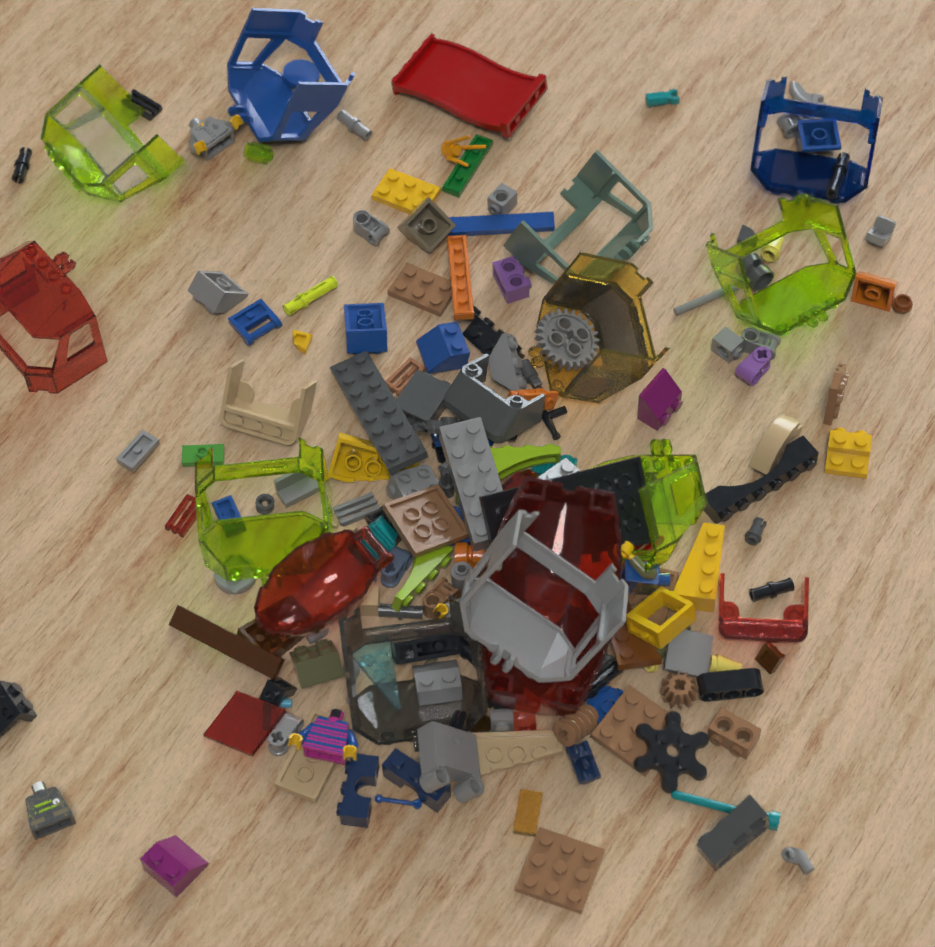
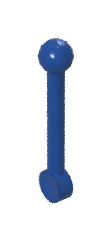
(417, 804)

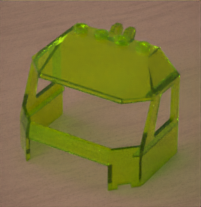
(805, 292)
(670, 499)
(256, 544)

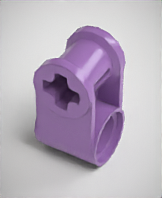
(754, 365)

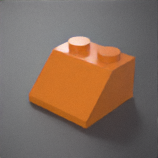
(874, 291)

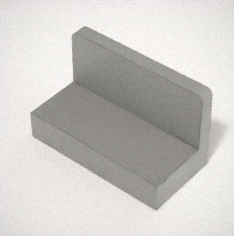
(294, 488)

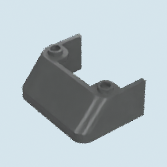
(500, 416)

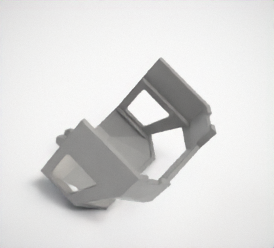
(521, 633)

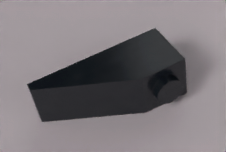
(425, 648)

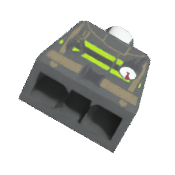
(47, 811)

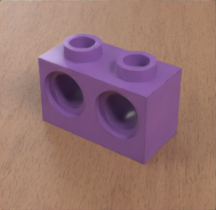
(511, 279)

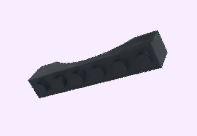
(727, 500)

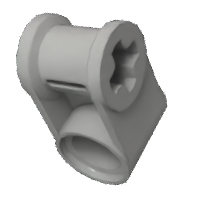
(789, 123)
(369, 227)
(758, 339)
(280, 735)

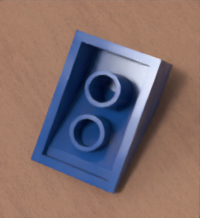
(365, 328)

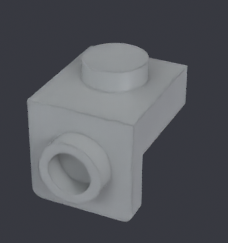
(881, 231)
(501, 720)

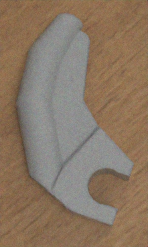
(799, 93)

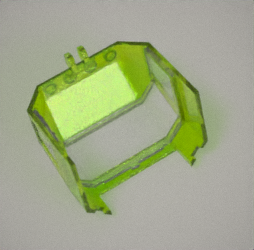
(97, 147)

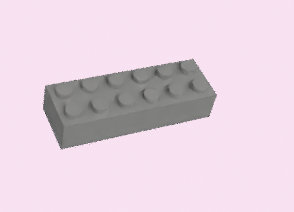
(471, 473)

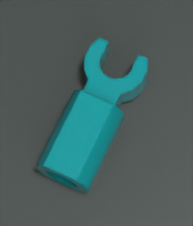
(662, 98)

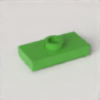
(192, 453)

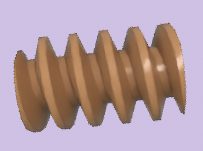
(576, 726)

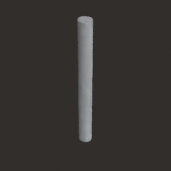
(701, 300)

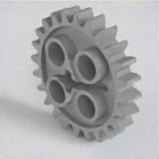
(566, 339)

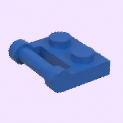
(251, 317)

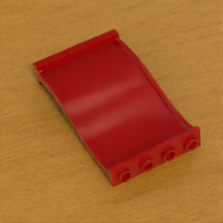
(469, 85)

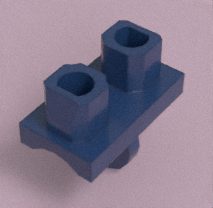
(583, 763)

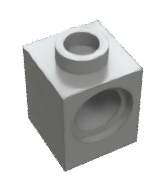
(502, 200)
(727, 345)

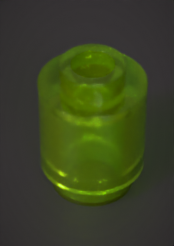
(258, 152)

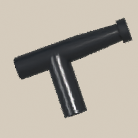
(547, 419)

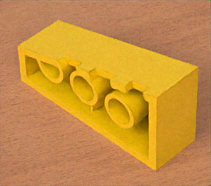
(701, 571)

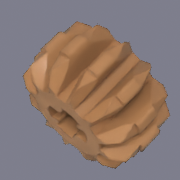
(675, 696)

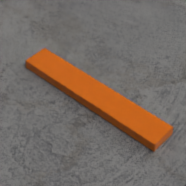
(460, 277)

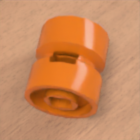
(464, 553)

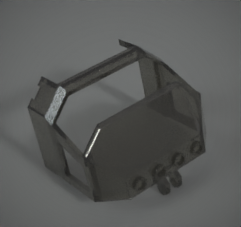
(371, 711)

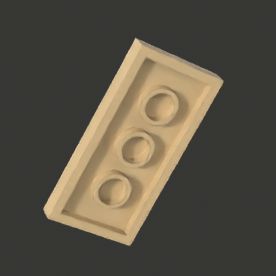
(305, 775)

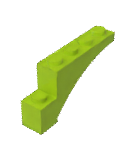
(514, 459)
(424, 569)

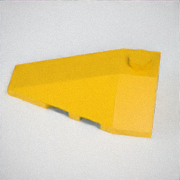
(357, 461)

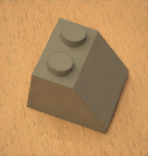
(426, 225)

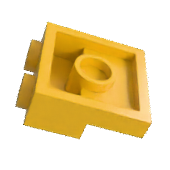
(848, 453)

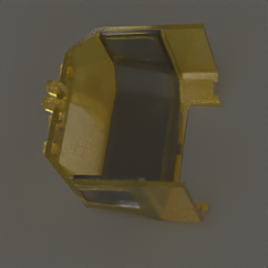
(611, 298)

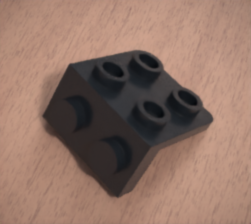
(13, 706)

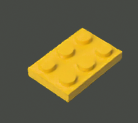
(403, 191)

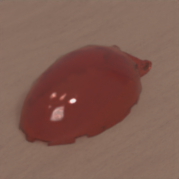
(319, 583)

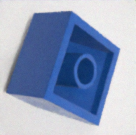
(817, 135)
(443, 348)

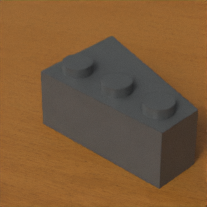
(733, 833)

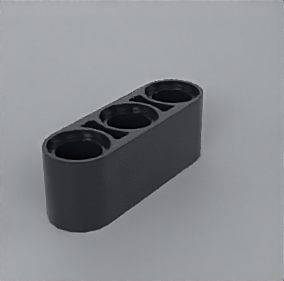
(730, 684)

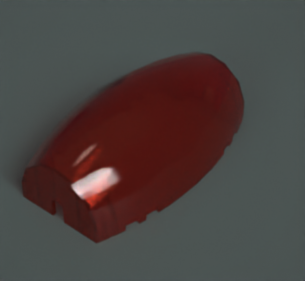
(584, 532)

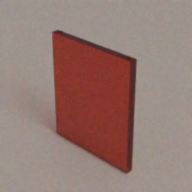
(244, 723)

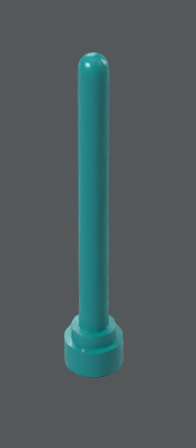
(774, 817)

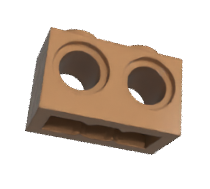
(737, 729)

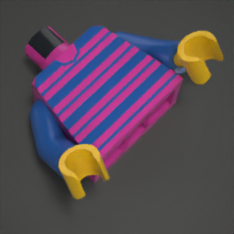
(327, 739)

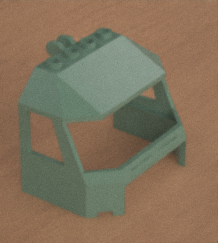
(589, 189)

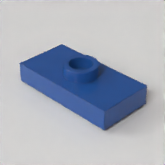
(225, 508)

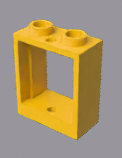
(657, 635)

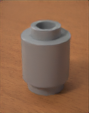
(459, 573)

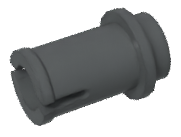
(753, 536)

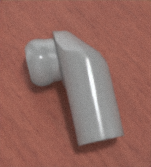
(798, 857)

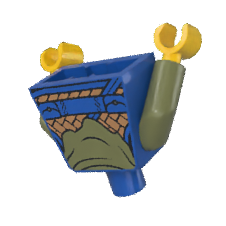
(635, 576)

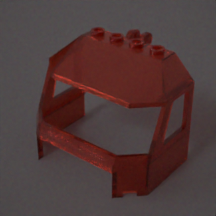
(48, 308)

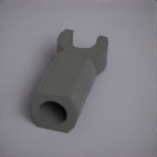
(530, 374)

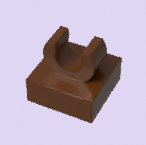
(770, 657)

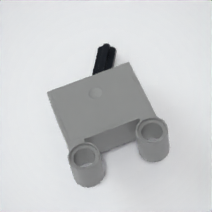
(449, 755)

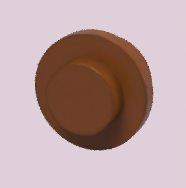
(902, 303)

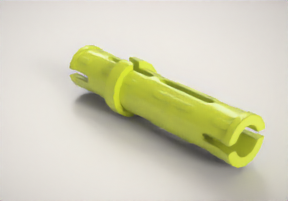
(304, 299)

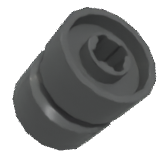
(757, 271)

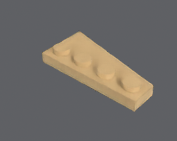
(514, 748)

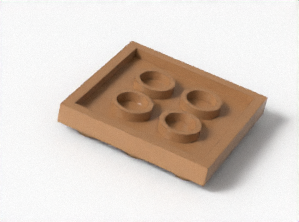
(426, 520)
(618, 727)
(560, 870)

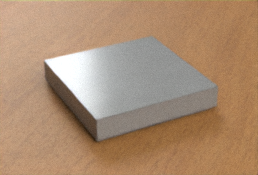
(689, 653)

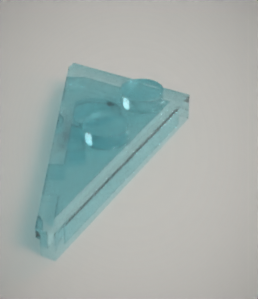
(378, 666)

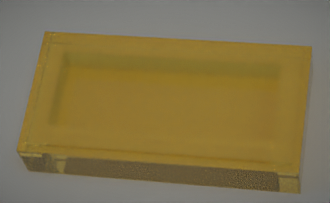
(527, 813)

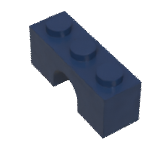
(405, 771)
(355, 809)

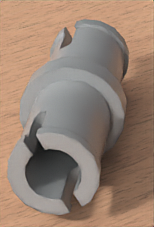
(354, 125)

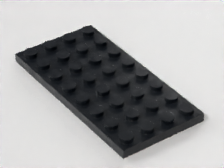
(620, 477)

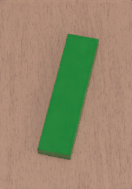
(462, 175)

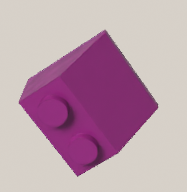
(659, 400)
(173, 864)

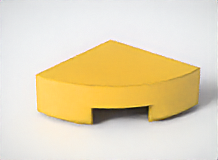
(301, 340)

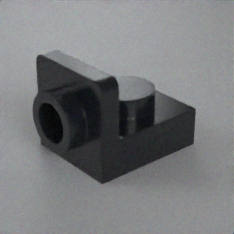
(276, 691)

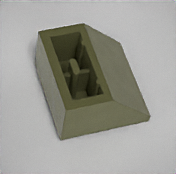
(316, 663)

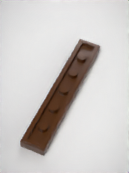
(226, 642)

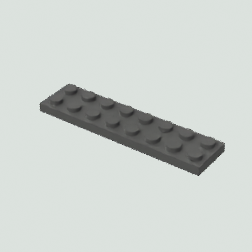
(378, 412)

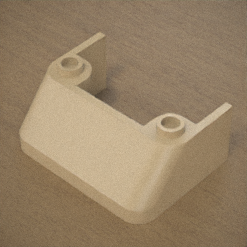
(259, 418)

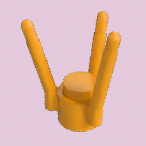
(451, 149)

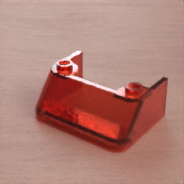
(790, 630)

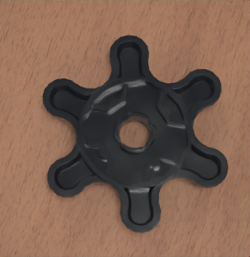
(658, 757)

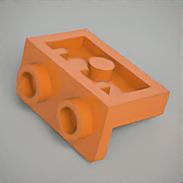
(529, 394)

